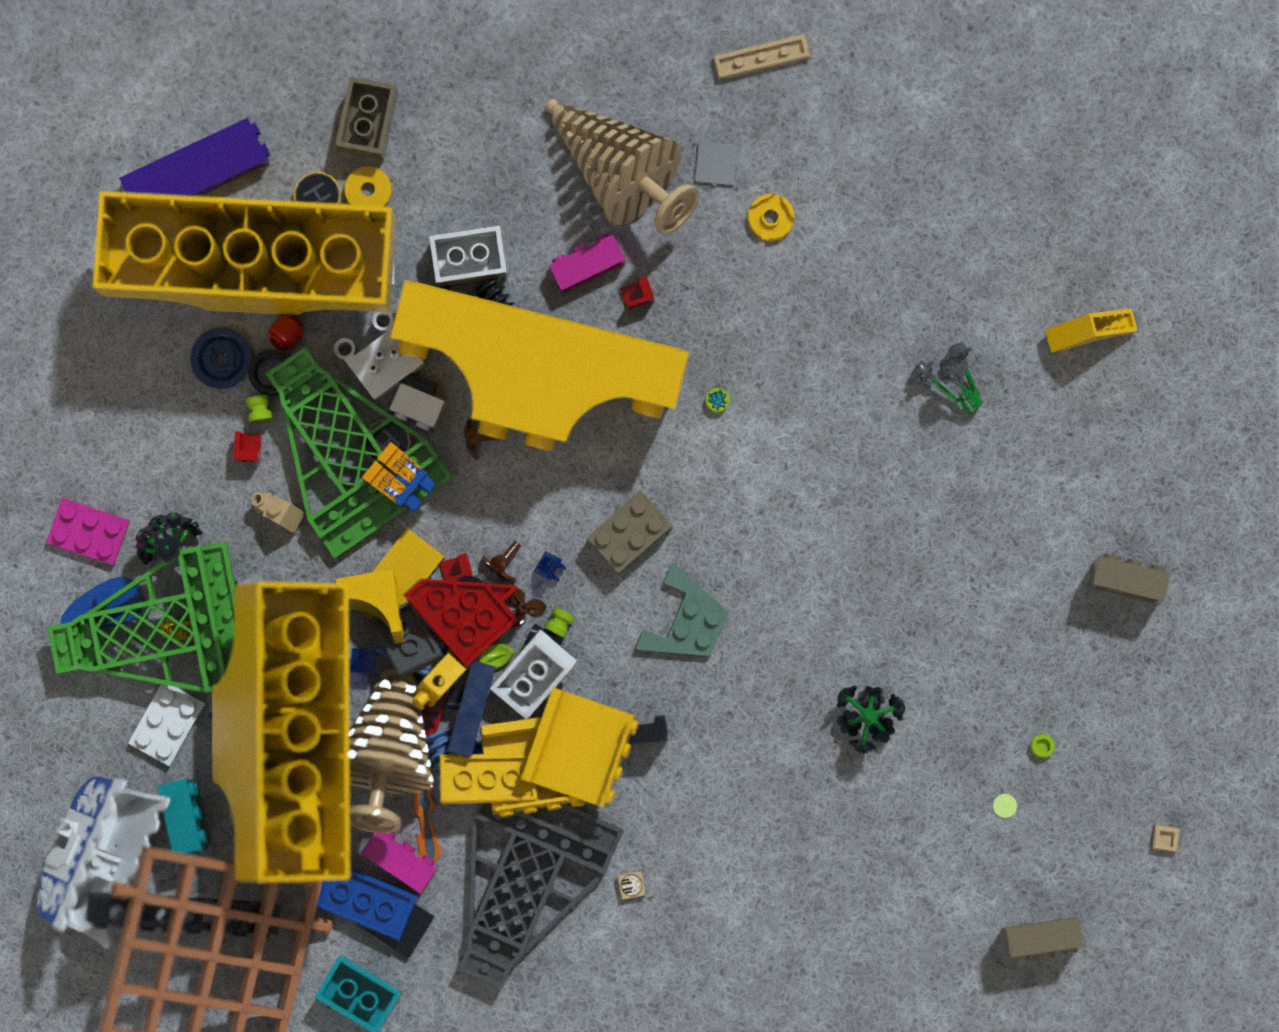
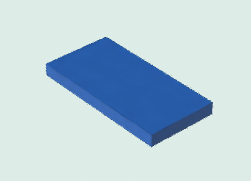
(368, 903)

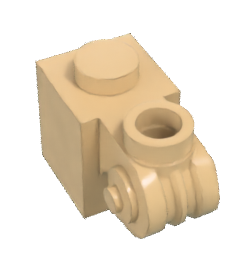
(277, 510)

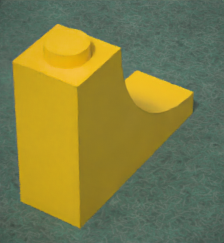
(1090, 328)
(376, 595)

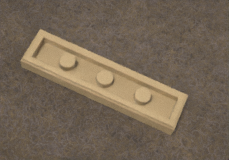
(761, 57)

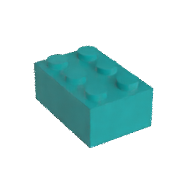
(184, 817)
(359, 994)

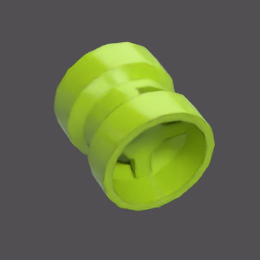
(258, 406)
(559, 623)

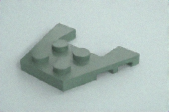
(695, 625)

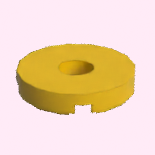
(368, 175)
(773, 203)

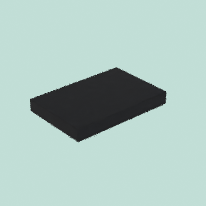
(413, 933)

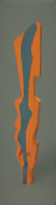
(427, 839)

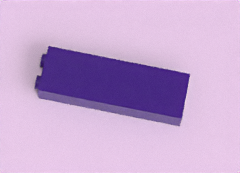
(202, 164)

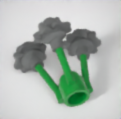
(952, 374)

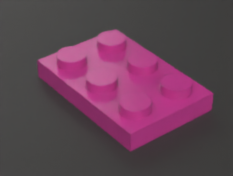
(88, 531)

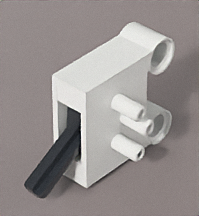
(381, 366)

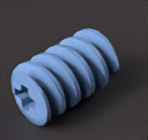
(439, 746)

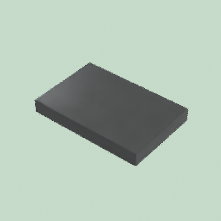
(419, 645)

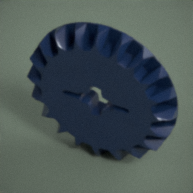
(204, 359)

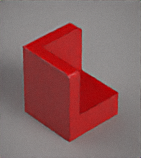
(637, 294)
(247, 447)
(456, 567)

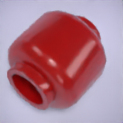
(285, 332)

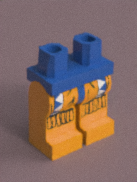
(406, 481)

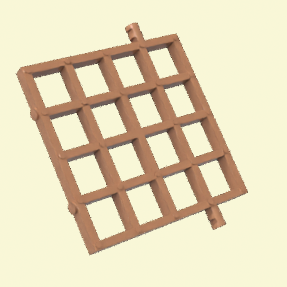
(211, 955)

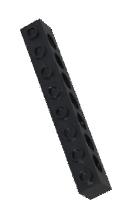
(101, 903)

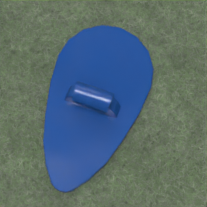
(99, 594)

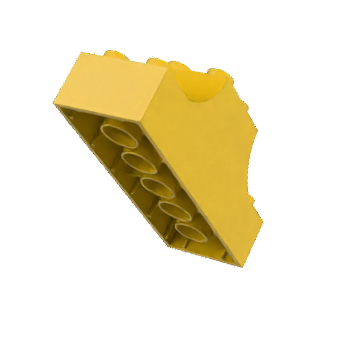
(245, 253)
(532, 366)
(286, 732)

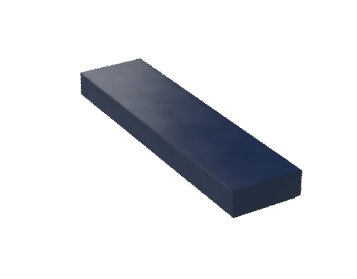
(471, 709)

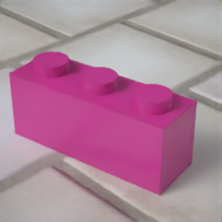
(586, 263)
(400, 860)

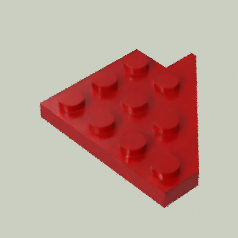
(463, 613)

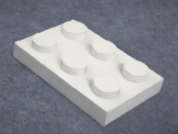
(166, 723)

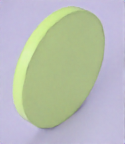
(1005, 805)

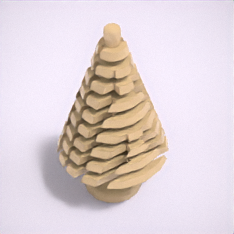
(625, 167)
(387, 751)

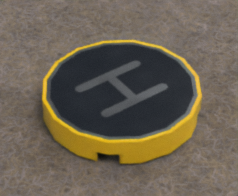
(317, 188)
(388, 434)

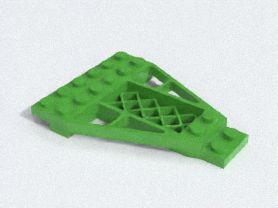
(363, 507)
(210, 602)

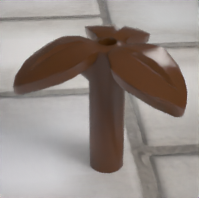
(472, 437)
(500, 561)
(533, 606)

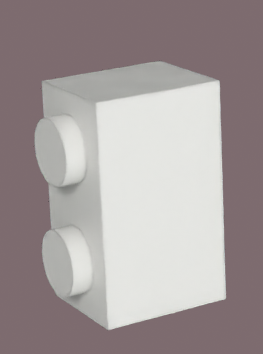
(418, 407)

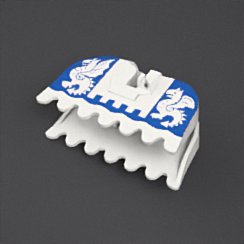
(102, 819)

